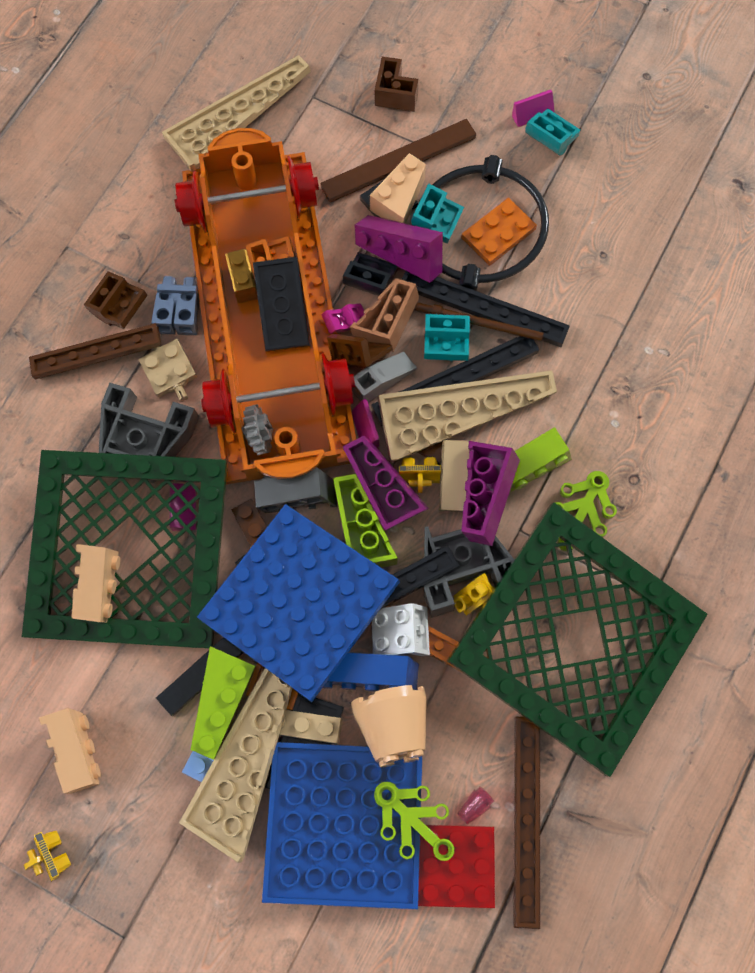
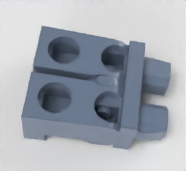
(176, 306)

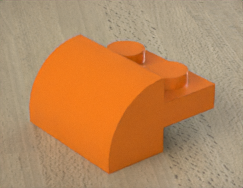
(265, 250)

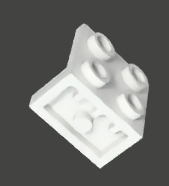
(401, 630)

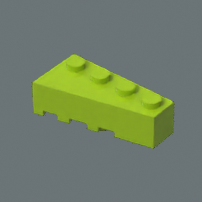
(220, 697)

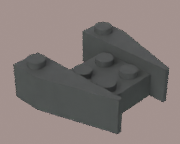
(139, 435)
(473, 561)

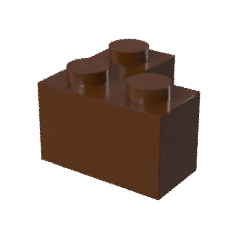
(393, 89)

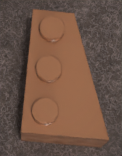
(389, 315)

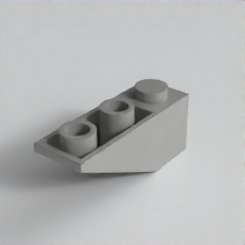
(382, 376)

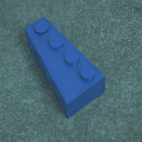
(374, 672)

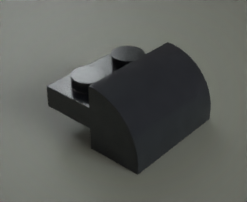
(369, 274)

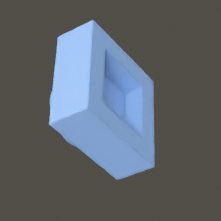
(197, 766)

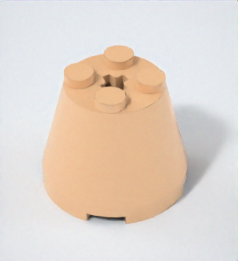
(393, 723)

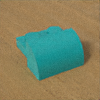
(552, 131)
(437, 212)
(447, 337)

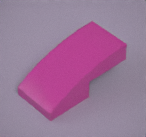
(341, 319)

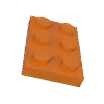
(499, 231)

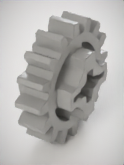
(257, 429)

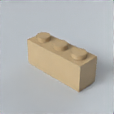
(453, 475)

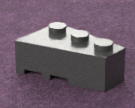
(303, 490)

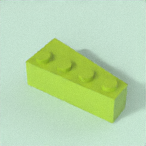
(540, 457)
(360, 522)

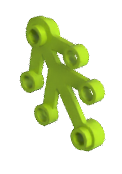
(585, 505)
(410, 817)

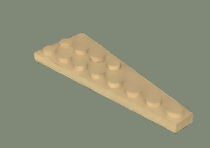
(232, 111)
(434, 414)
(234, 784)

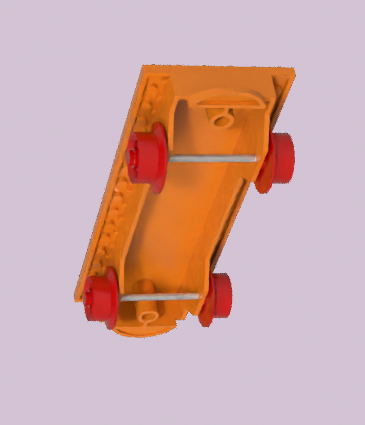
(238, 198)

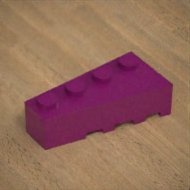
(402, 244)
(385, 488)
(487, 488)

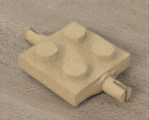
(168, 369)

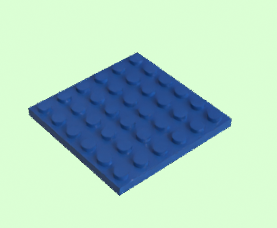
(298, 601)
(328, 826)

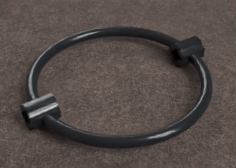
(491, 172)

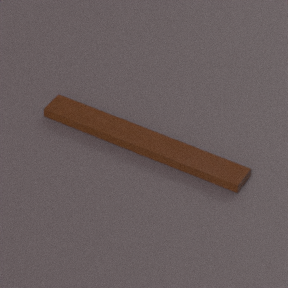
(382, 166)
(526, 825)

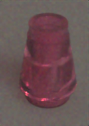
(475, 805)

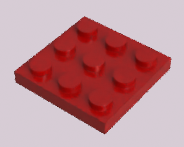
(466, 877)

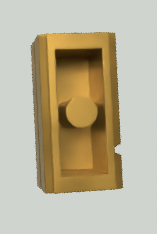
(241, 275)

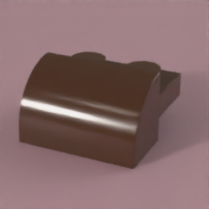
(115, 300)

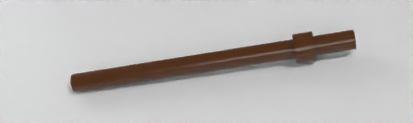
(482, 322)

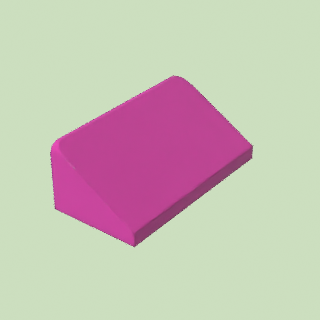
(529, 107)
(364, 422)
(187, 516)

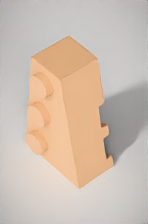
(399, 190)
(95, 583)
(72, 750)

